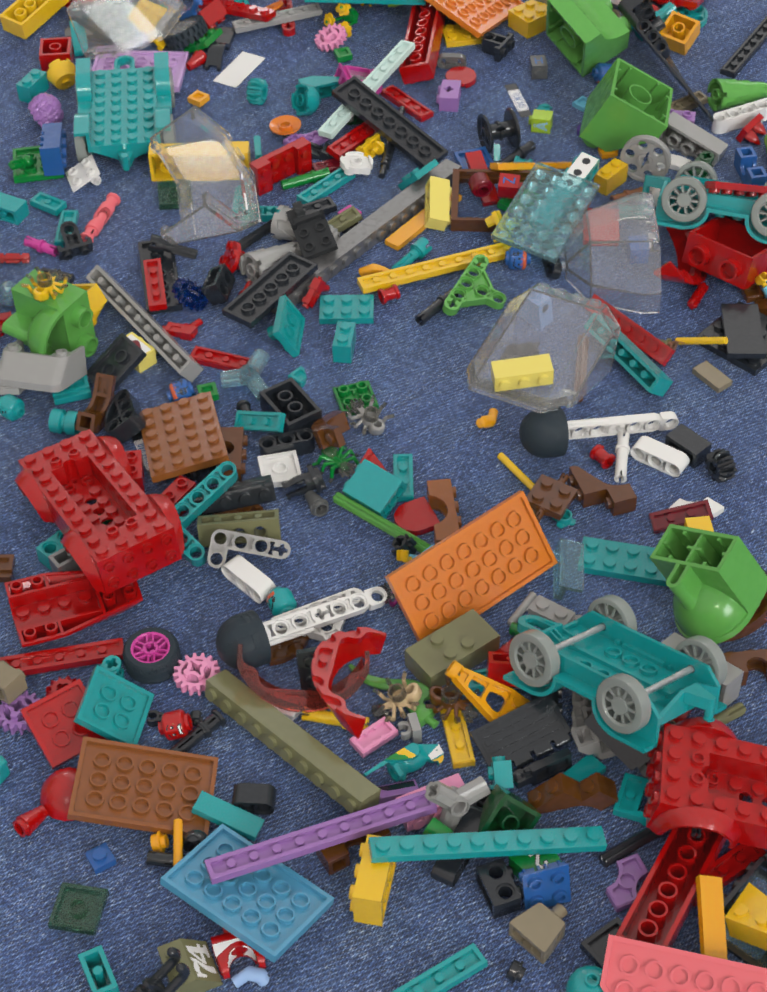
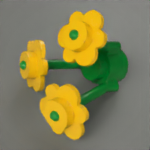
(347, 13)

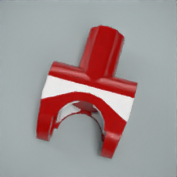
(228, 948)

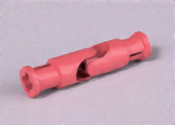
(101, 217)

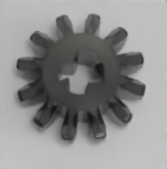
(720, 465)

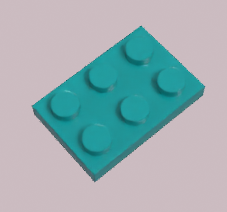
(347, 308)

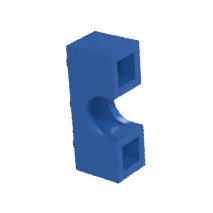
(746, 166)

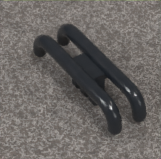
(155, 984)

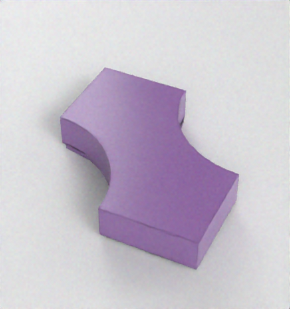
(623, 890)

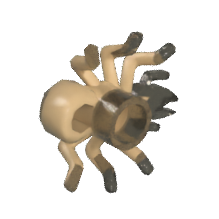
(399, 697)

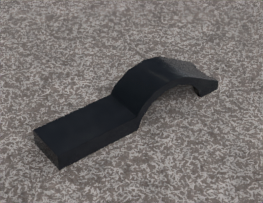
(217, 48)

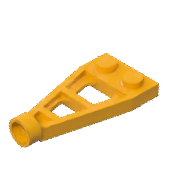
(511, 698)

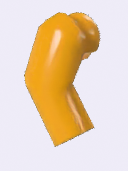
(488, 420)

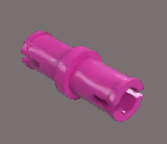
(40, 246)

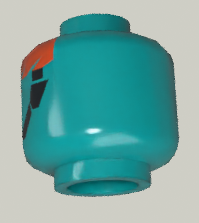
(281, 600)

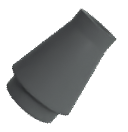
(317, 505)

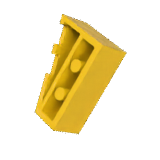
(749, 917)

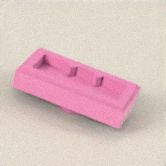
(373, 737)

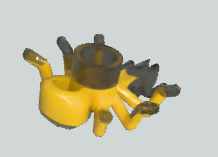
(46, 283)

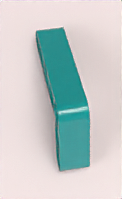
(196, 509)

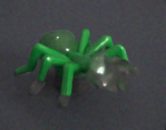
(336, 461)

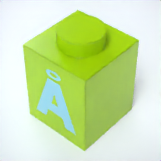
(541, 121)

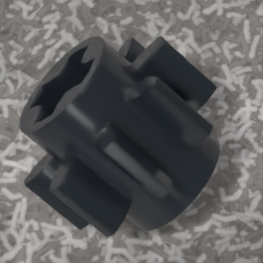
(404, 543)

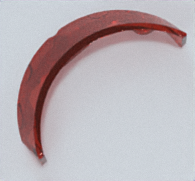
(301, 700)

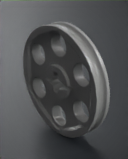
(641, 152)

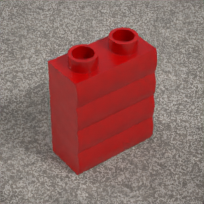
(726, 251)

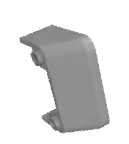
(40, 371)

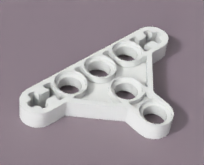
(319, 634)

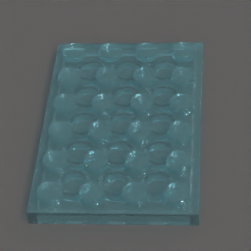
(545, 212)

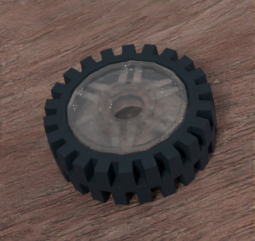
(186, 32)

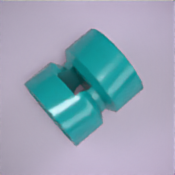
(63, 421)

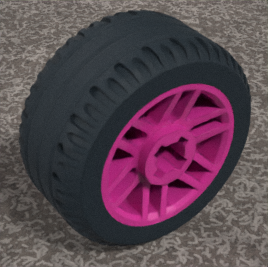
(151, 655)

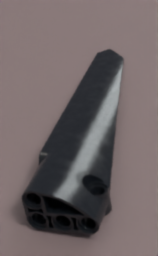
(644, 20)

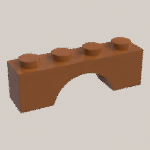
(441, 498)

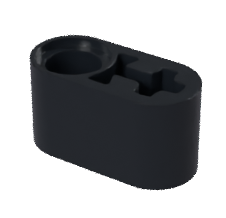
(254, 798)

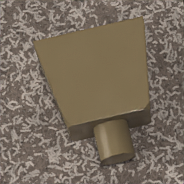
(539, 929)

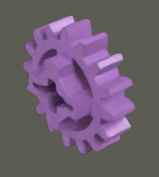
(15, 720)

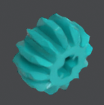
(257, 91)

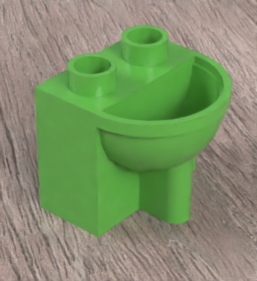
(52, 323)
(712, 581)

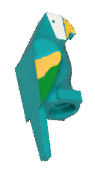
(410, 760)

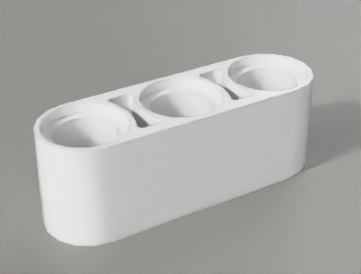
(659, 456)
(248, 578)

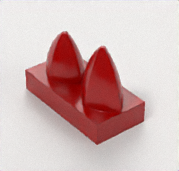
(750, 130)

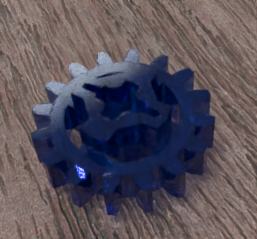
(189, 294)

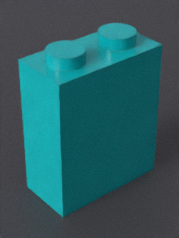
(374, 488)

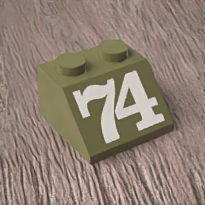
(202, 968)

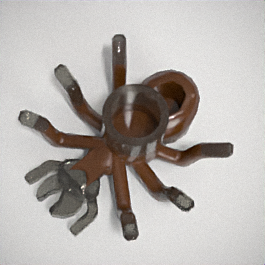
(447, 698)

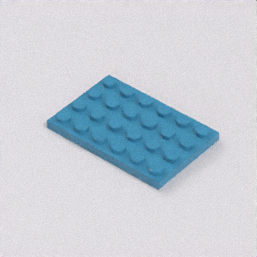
(260, 908)

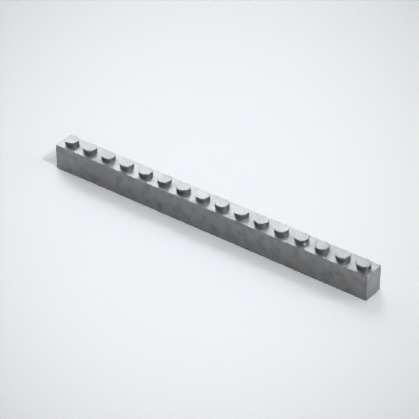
(373, 229)

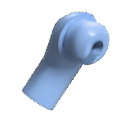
(251, 974)

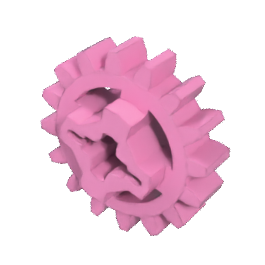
(330, 37)
(194, 672)

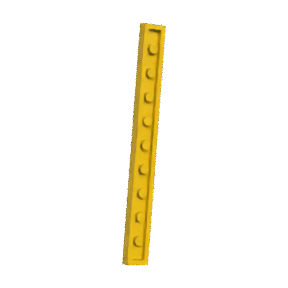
(429, 268)

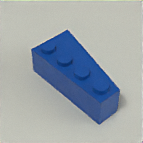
(53, 149)

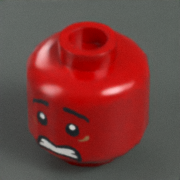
(175, 724)

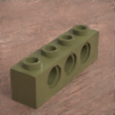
(245, 520)

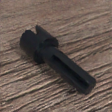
(163, 245)

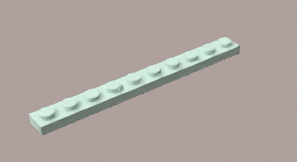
(373, 81)

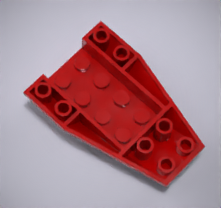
(62, 604)

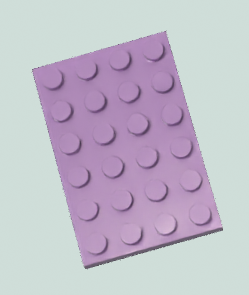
(142, 58)

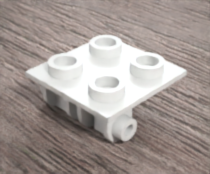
(83, 173)

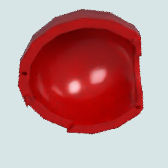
(57, 793)

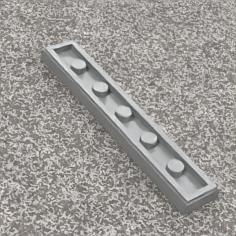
(281, 17)

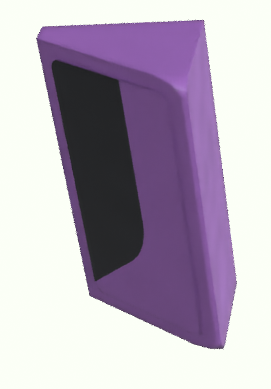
(391, 791)

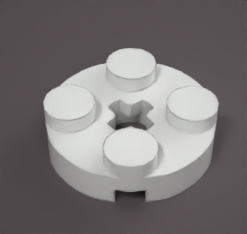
(356, 163)

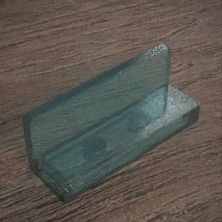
(569, 570)

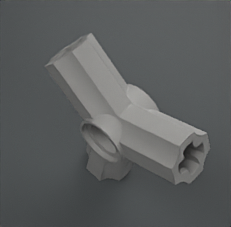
(454, 800)

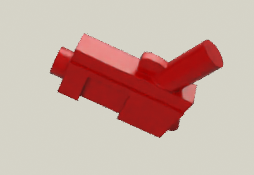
(316, 287)
(183, 331)

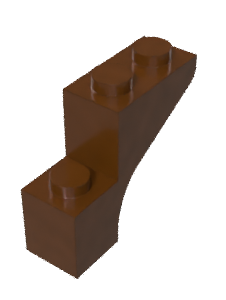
(592, 491)
(564, 792)

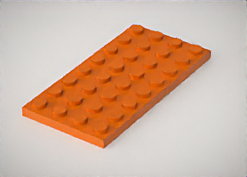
(472, 567)

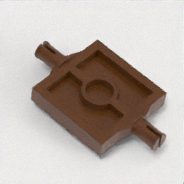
(551, 496)

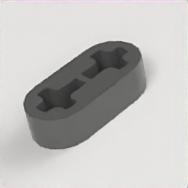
(451, 60)

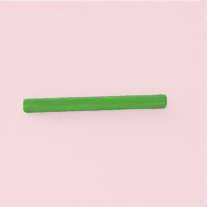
(376, 520)

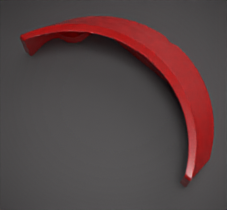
(685, 273)
(331, 657)

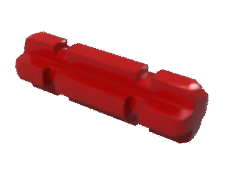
(15, 258)
(697, 296)

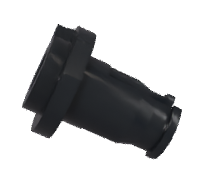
(312, 479)

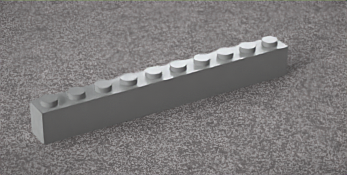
(145, 324)

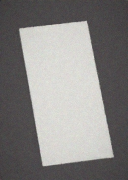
(239, 69)

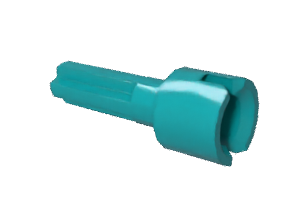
(417, 251)

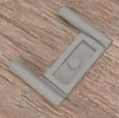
(544, 608)

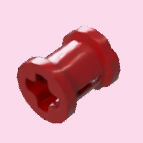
(388, 294)
(602, 456)

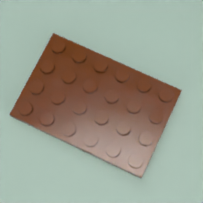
(183, 437)
(140, 786)

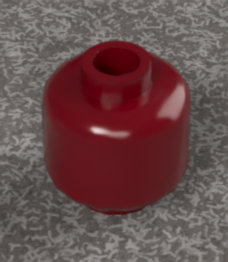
(480, 184)

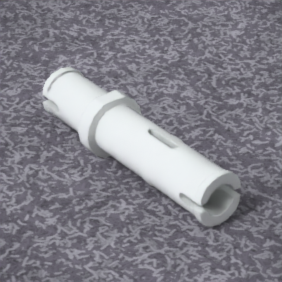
(622, 450)

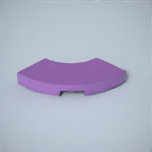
(313, 137)

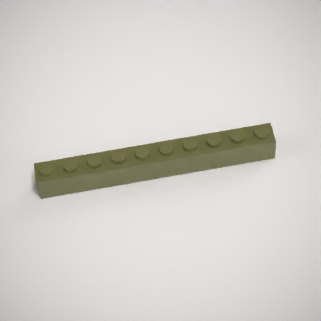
(292, 743)

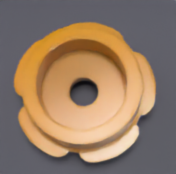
(159, 842)

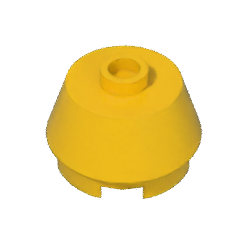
(61, 73)

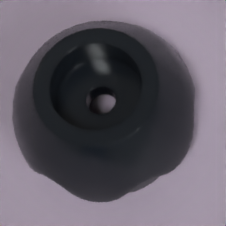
(192, 839)

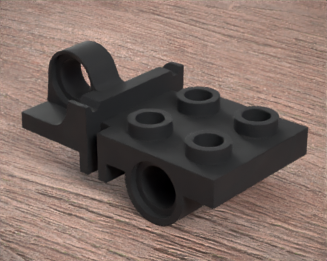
(311, 232)

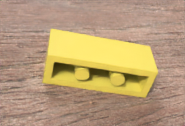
(437, 203)
(522, 372)

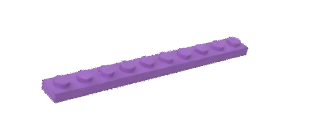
(318, 837)

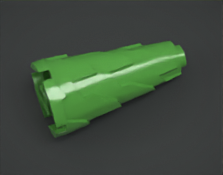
(733, 92)

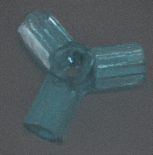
(240, 376)

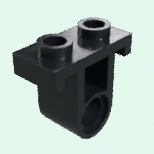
(497, 44)
(72, 242)
(304, 659)

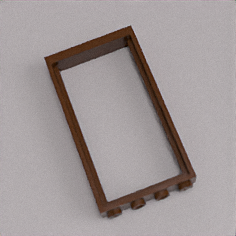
(462, 176)

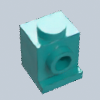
(500, 772)

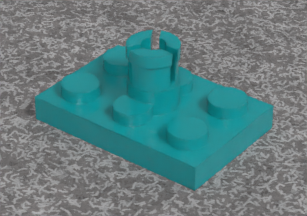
(288, 326)

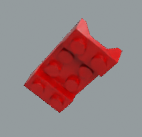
(282, 163)

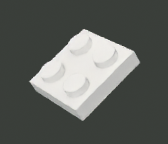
(280, 466)

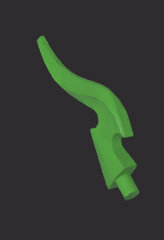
(424, 714)

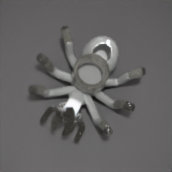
(369, 416)

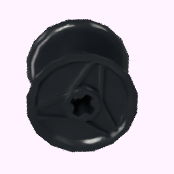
(498, 130)

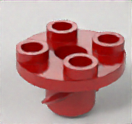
(232, 256)

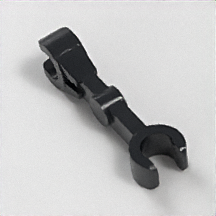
(195, 716)

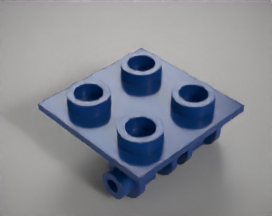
(546, 885)

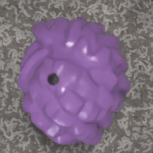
(46, 109)

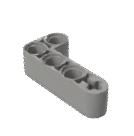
(249, 547)

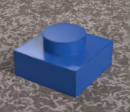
(100, 858)

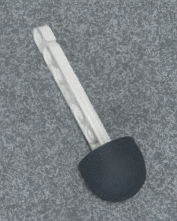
(549, 432)
(256, 635)

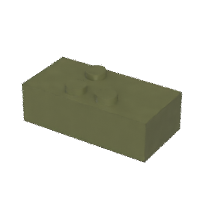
(463, 640)

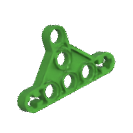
(470, 294)

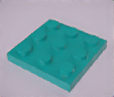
(113, 707)

